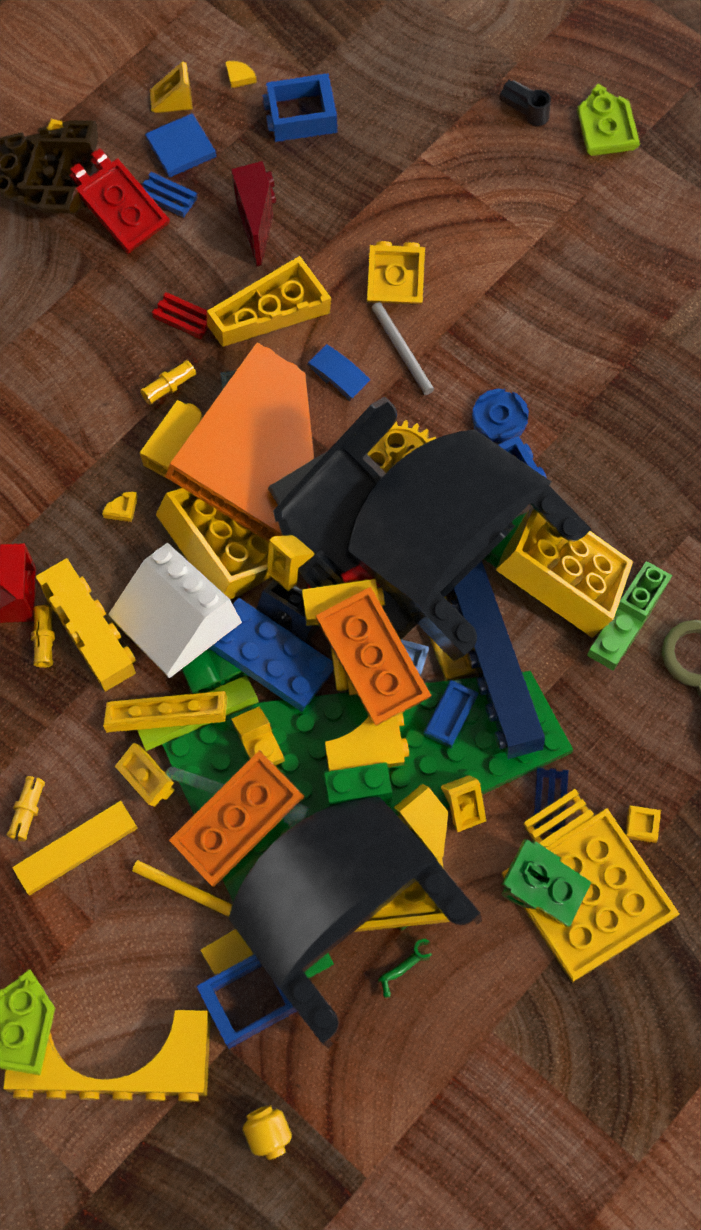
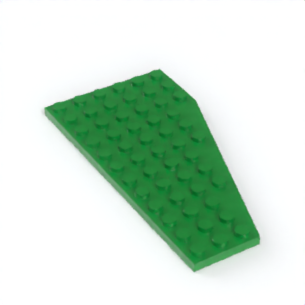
(219, 753)

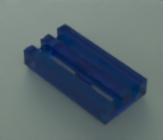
(552, 774)

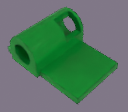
(544, 883)

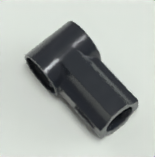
(531, 103)

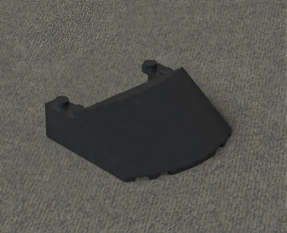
(329, 499)
(438, 515)
(327, 883)

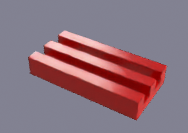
(181, 306)

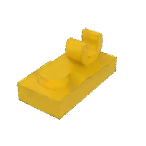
(145, 775)

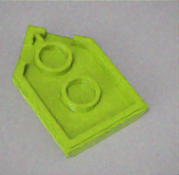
(607, 123)
(24, 1025)

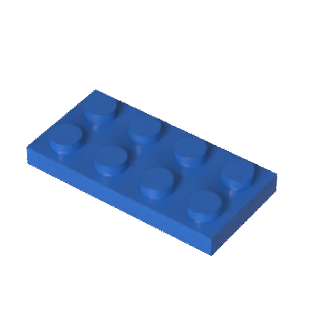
(274, 657)

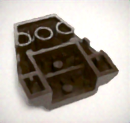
(39, 166)

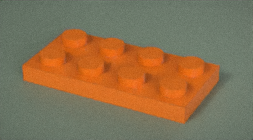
(373, 656)
(236, 818)

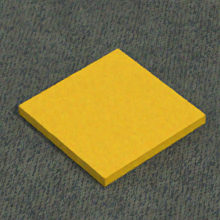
(618, 906)

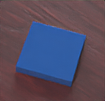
(180, 145)

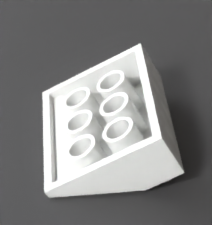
(173, 610)

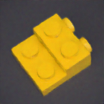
(396, 273)

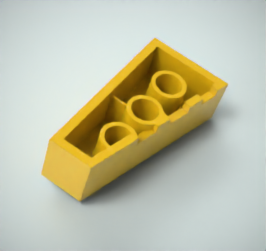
(269, 304)
(86, 624)

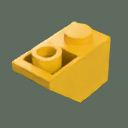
(425, 817)

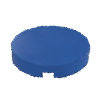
(500, 415)

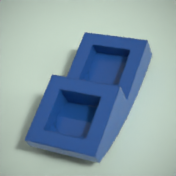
(339, 370)

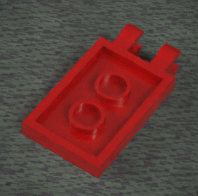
(119, 201)

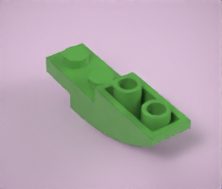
(630, 616)

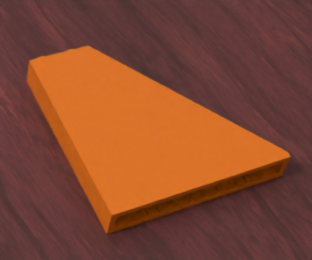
(249, 441)

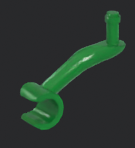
(403, 967)

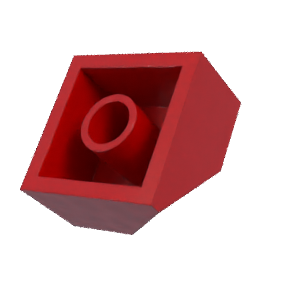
(16, 584)

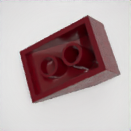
(254, 203)

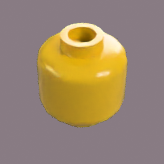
(267, 1132)

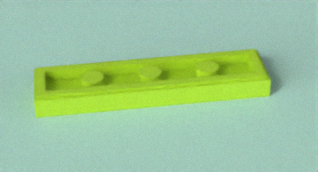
(239, 696)

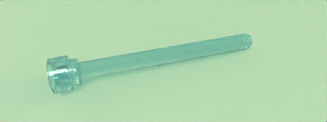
(295, 816)

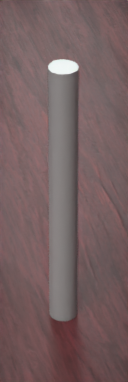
(402, 348)

